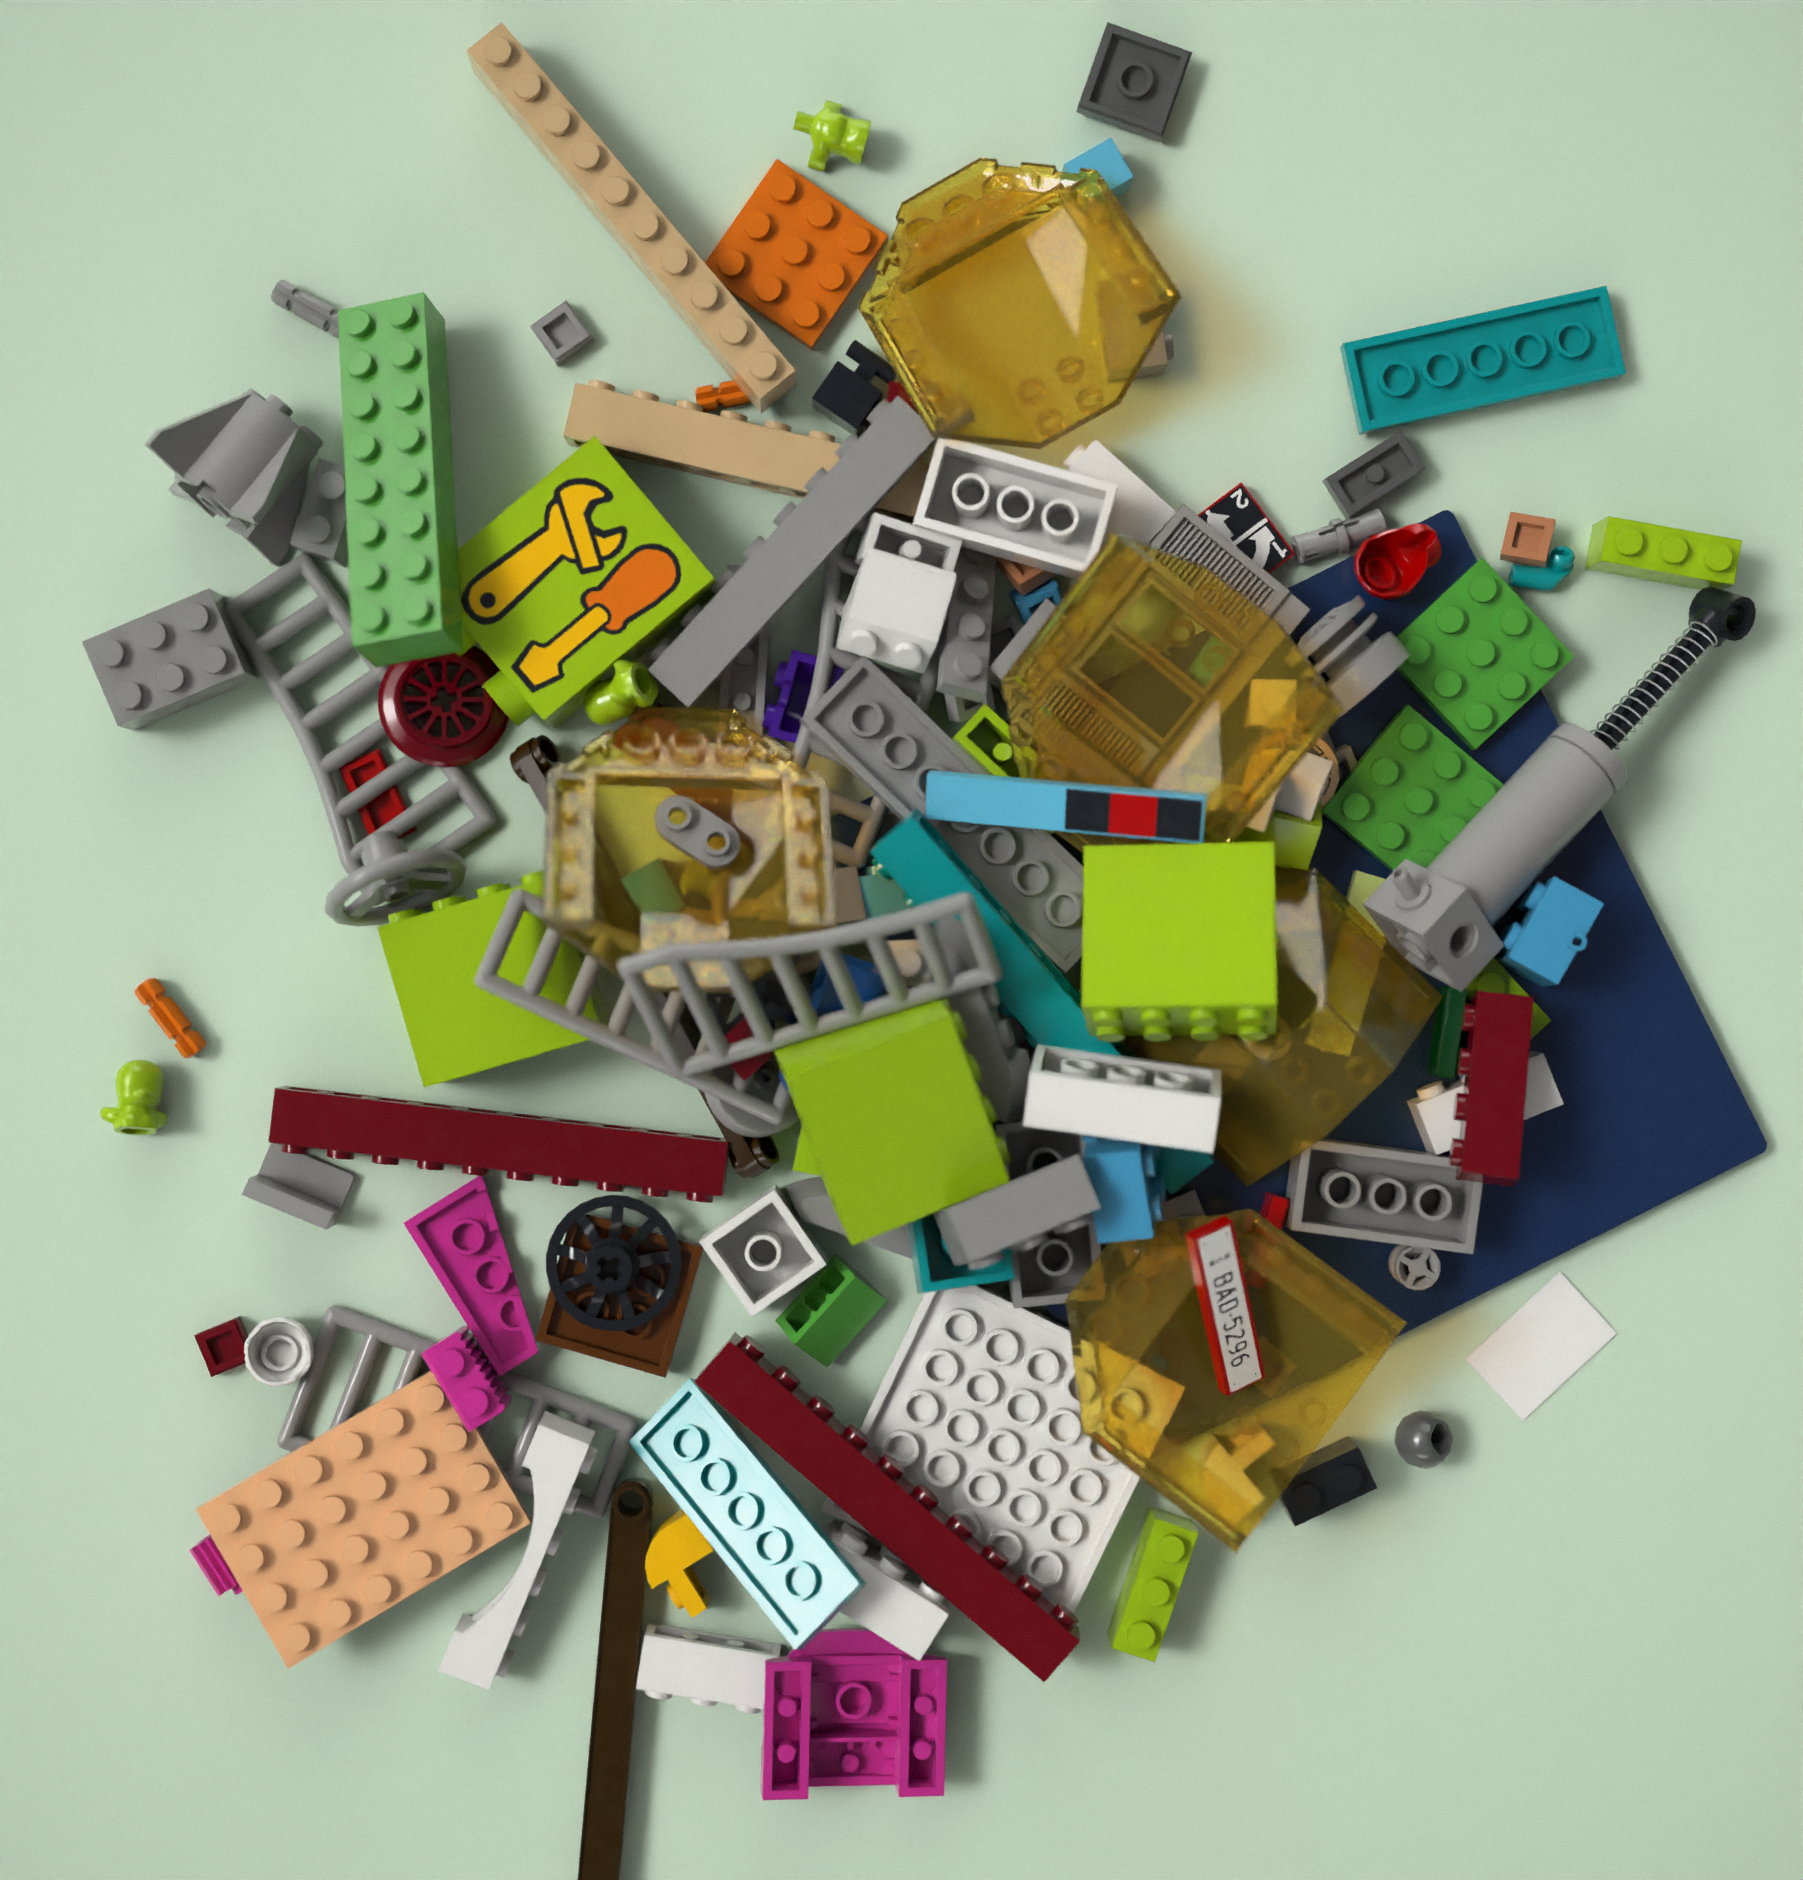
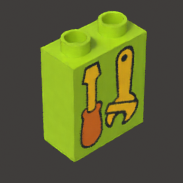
(572, 585)

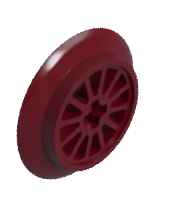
(417, 743)

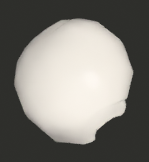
(279, 1351)

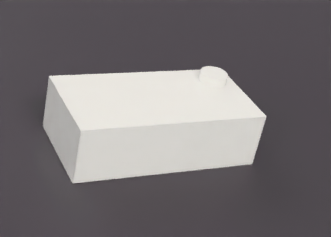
(1015, 507)
(1123, 1098)

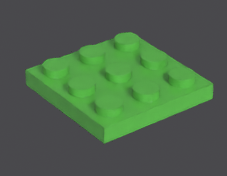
(1479, 654)
(1410, 792)

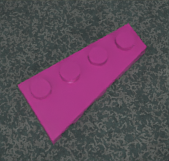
(474, 1268)

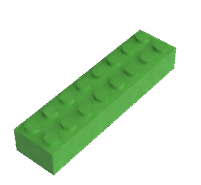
(399, 481)

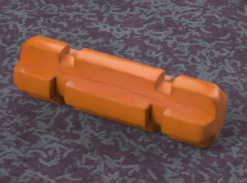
(727, 394)
(170, 1017)

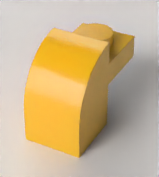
(670, 1556)

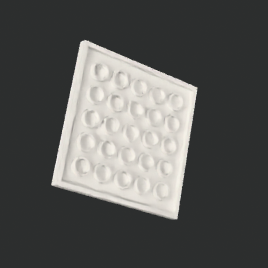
(993, 1426)

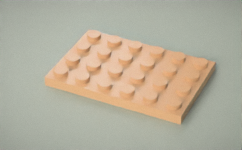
(362, 1517)

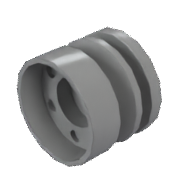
(1348, 654)

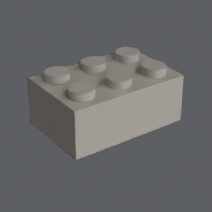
(169, 660)
(1018, 1213)

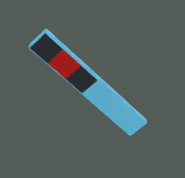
(1066, 806)

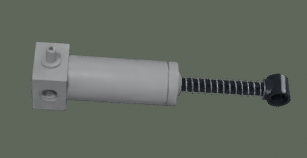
(1447, 911)

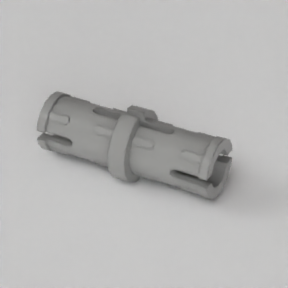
(1337, 536)

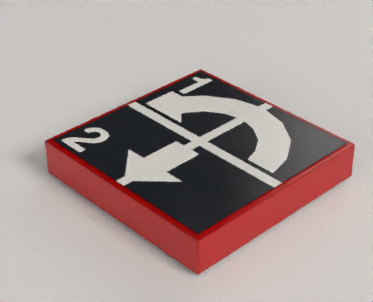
(1248, 528)

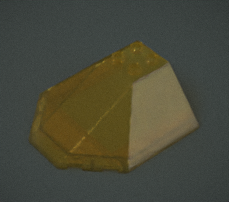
(1016, 302)
(1164, 685)
(627, 890)
(1341, 1029)
(1152, 1379)

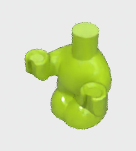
(833, 134)

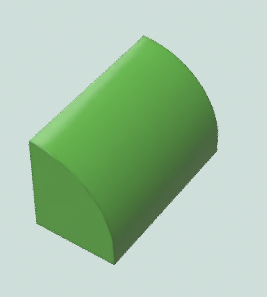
(830, 1311)

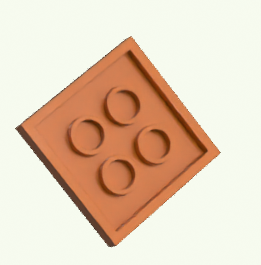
(795, 254)

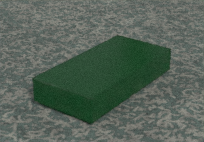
(1446, 1032)

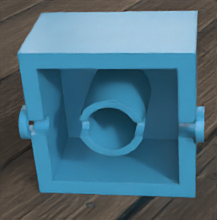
(1542, 936)
(1125, 1188)

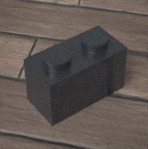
(1327, 1481)

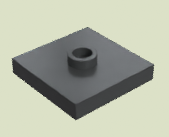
(1134, 82)

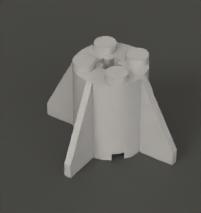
(243, 466)

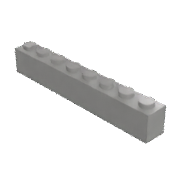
(793, 552)

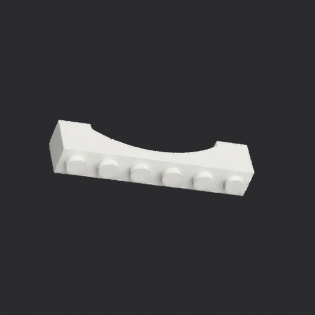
(480, 1641)

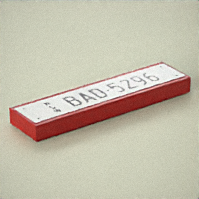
(1225, 1305)

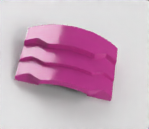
(853, 1716)

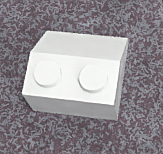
(895, 610)

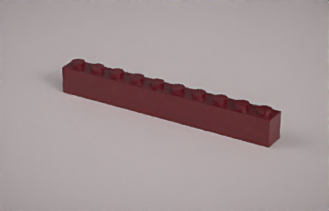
(499, 1141)
(890, 1506)

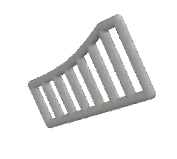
(827, 656)
(305, 724)
(779, 952)
(612, 1035)
(542, 1396)

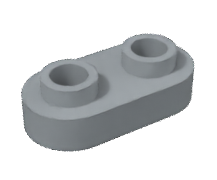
(696, 831)

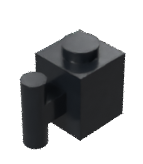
(849, 395)

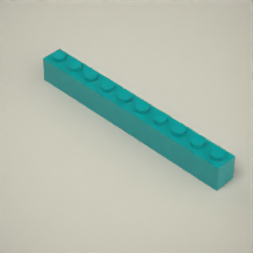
(1030, 982)

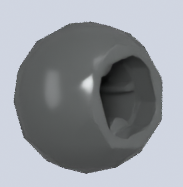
(1423, 1439)

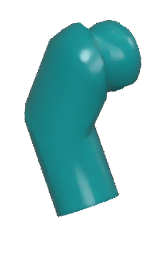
(1557, 568)

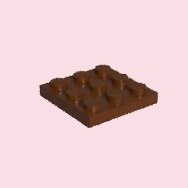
(642, 1347)

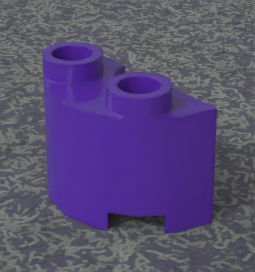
(796, 681)

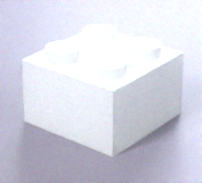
(764, 1250)

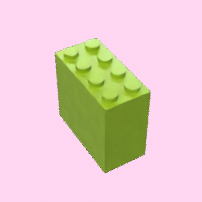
(1179, 941)
(449, 1018)
(895, 1118)

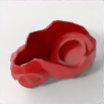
(1396, 560)

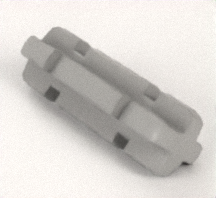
(306, 307)

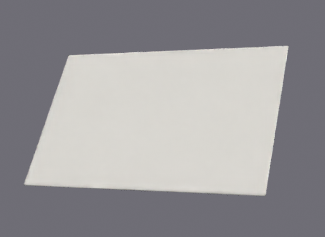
(1541, 1346)

